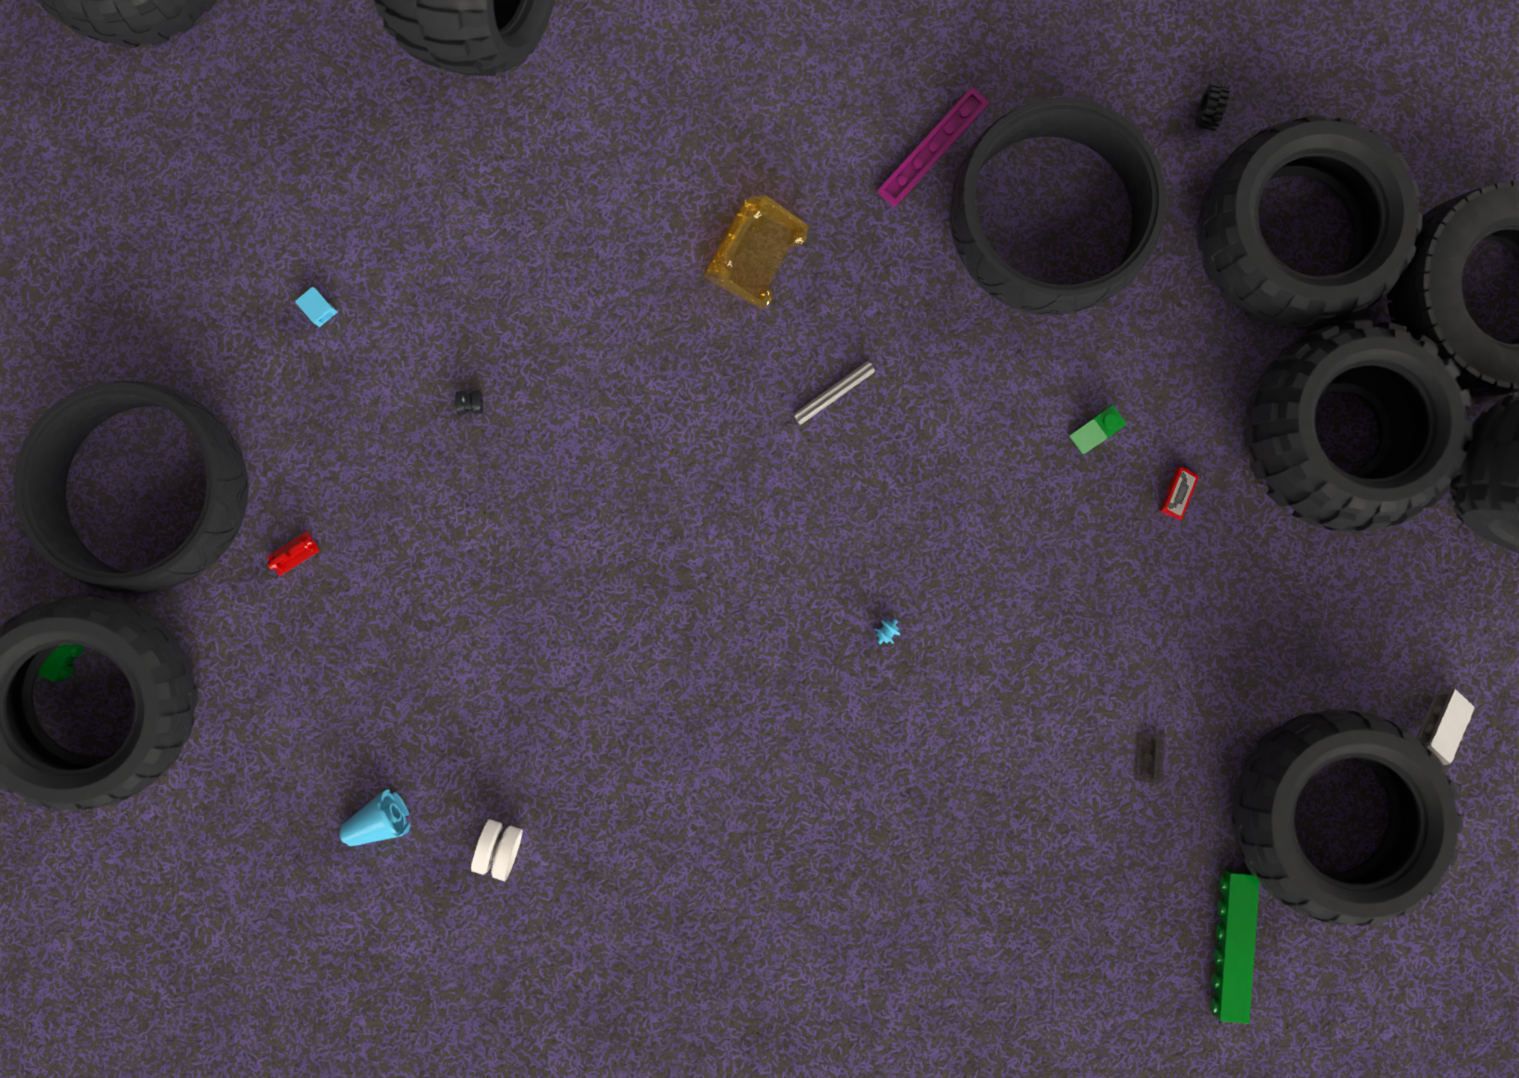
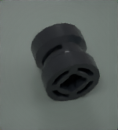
(469, 402)

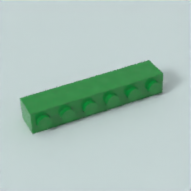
(1235, 946)

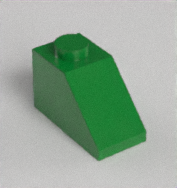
(1097, 429)

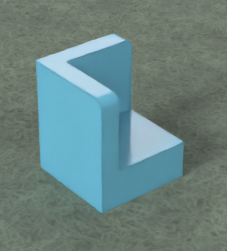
(316, 307)

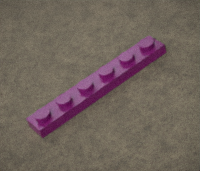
(933, 147)

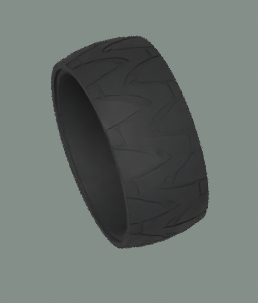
(1111, 138)
(44, 470)

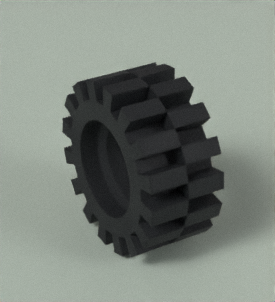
(1212, 107)

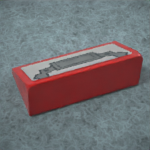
(1179, 493)

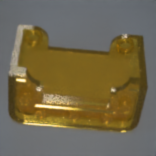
(755, 249)

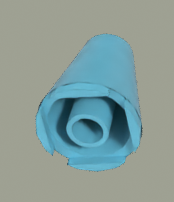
(376, 821)

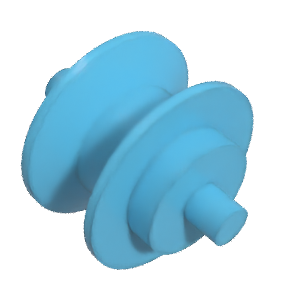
(887, 631)

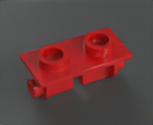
(292, 554)

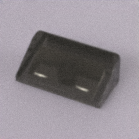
(1150, 757)

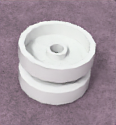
(496, 850)

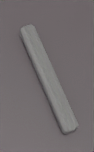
(834, 392)

